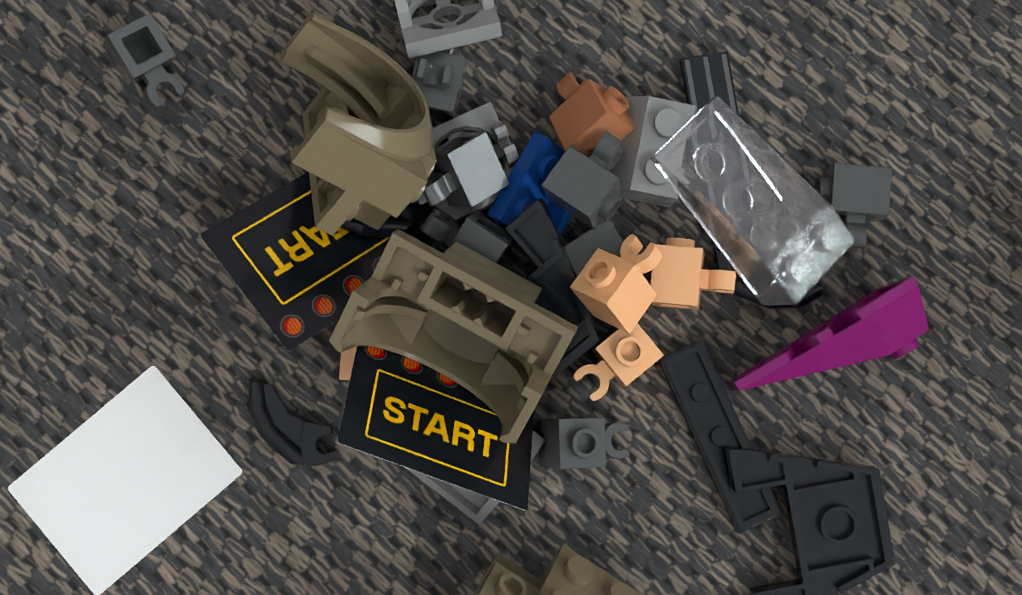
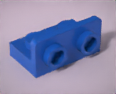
(525, 184)

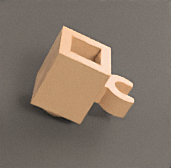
(682, 277)
(615, 285)
(621, 358)

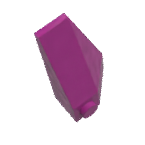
(866, 330)

